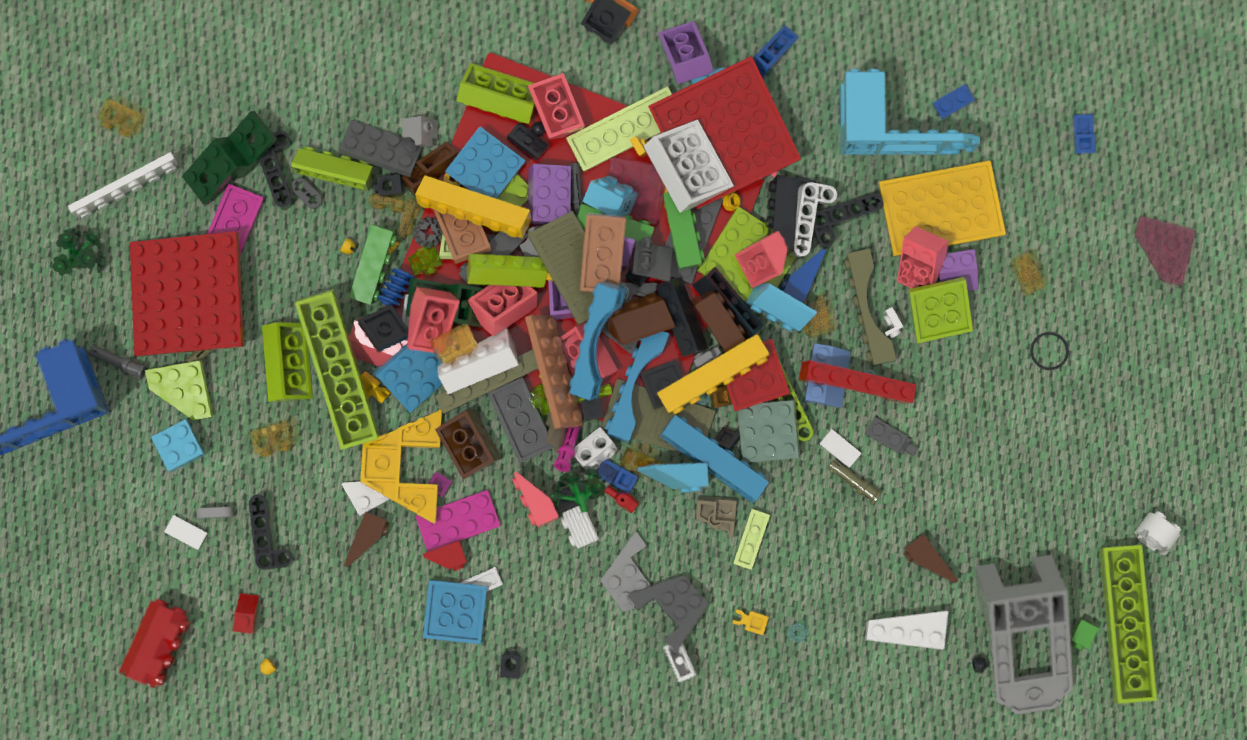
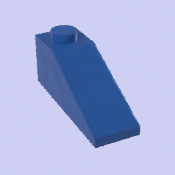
(774, 50)
(802, 279)

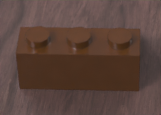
(639, 319)
(719, 320)
(468, 443)

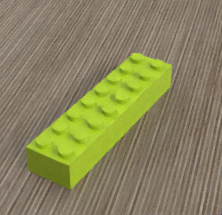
(337, 369)
(1128, 624)

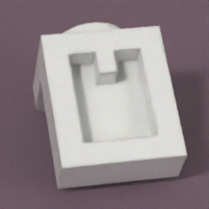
(892, 320)

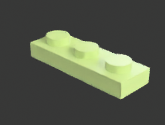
(751, 539)

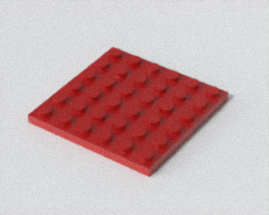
(736, 119)
(186, 294)

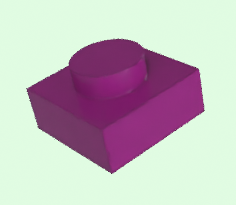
(442, 482)

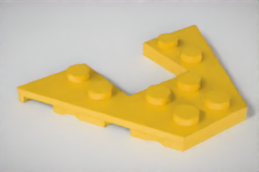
(383, 462)

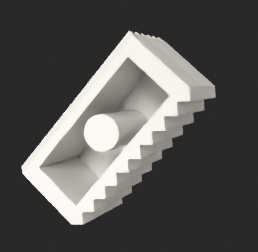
(580, 527)
(680, 663)

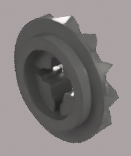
(420, 237)

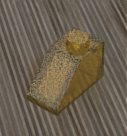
(821, 322)
(633, 459)

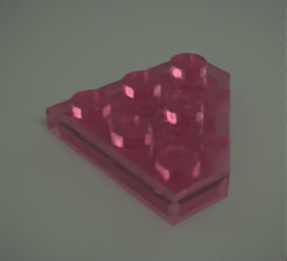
(645, 181)
(1166, 248)

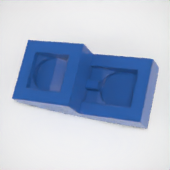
(1083, 133)
(617, 476)

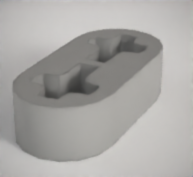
(216, 512)

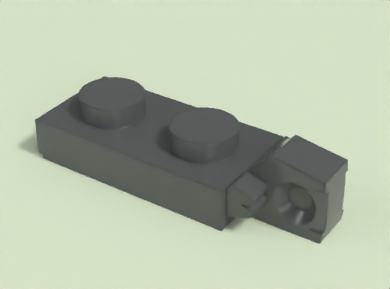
(890, 437)

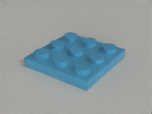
(485, 165)
(410, 376)
(455, 612)

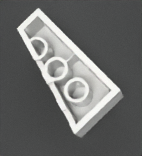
(486, 360)
(914, 630)

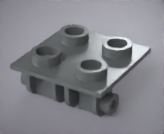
(652, 260)

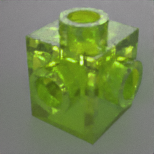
(425, 261)
(539, 399)

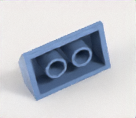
(825, 394)

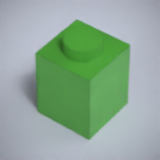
(1083, 635)

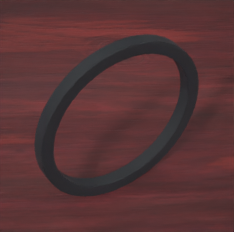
(1049, 368)

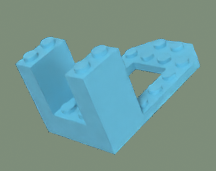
(864, 123)

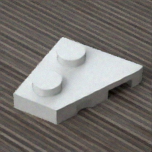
(363, 497)

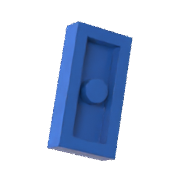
(953, 101)

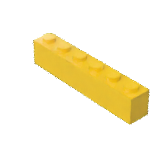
(473, 207)
(713, 374)

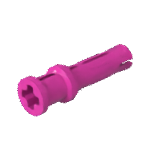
(566, 451)

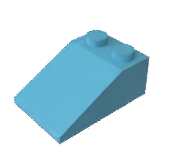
(679, 476)

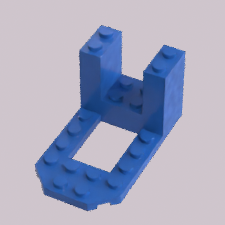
(73, 392)

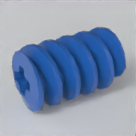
(395, 287)

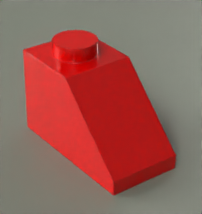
(448, 556)
(246, 613)

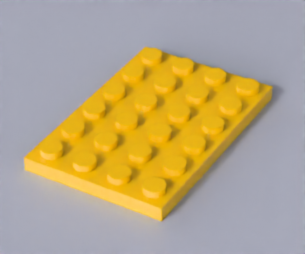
(949, 203)

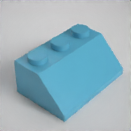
(780, 307)

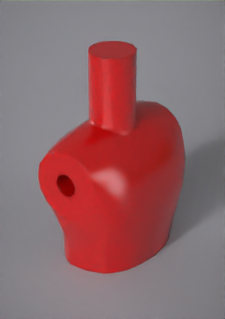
(628, 501)

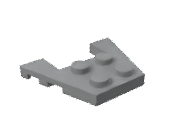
(624, 576)

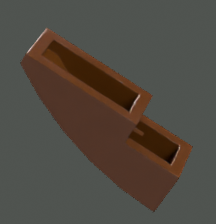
(431, 165)

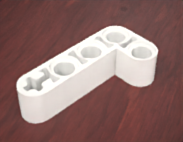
(809, 219)

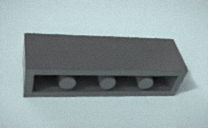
(500, 245)

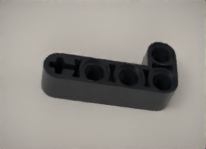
(277, 172)
(847, 215)
(257, 533)

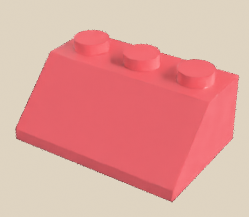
(556, 107)
(763, 259)
(502, 305)
(365, 350)
(571, 351)

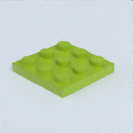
(940, 310)

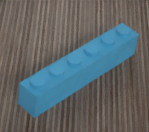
(719, 462)

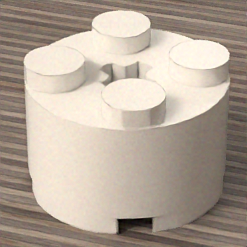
(1157, 532)

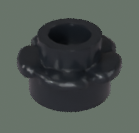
(980, 663)

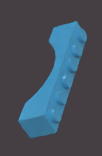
(587, 378)
(623, 422)

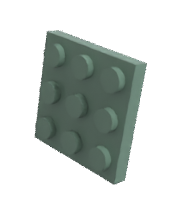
(769, 431)

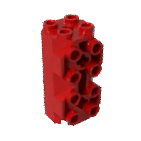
(154, 643)

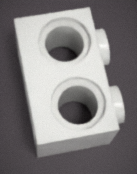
(591, 446)

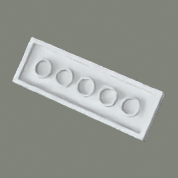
(118, 188)

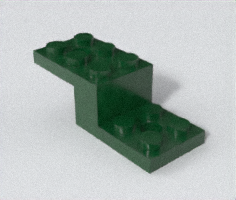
(229, 157)
(462, 292)

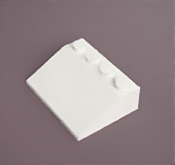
(688, 165)

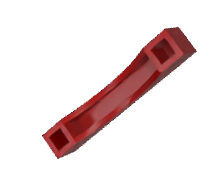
(857, 381)

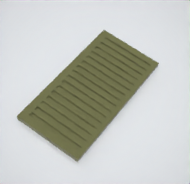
(561, 251)
(652, 422)

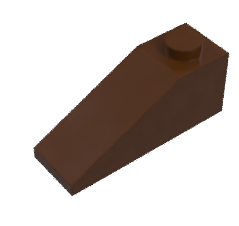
(368, 535)
(926, 557)

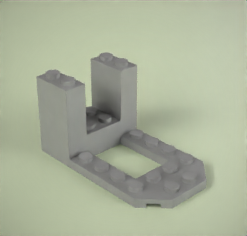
(1023, 609)

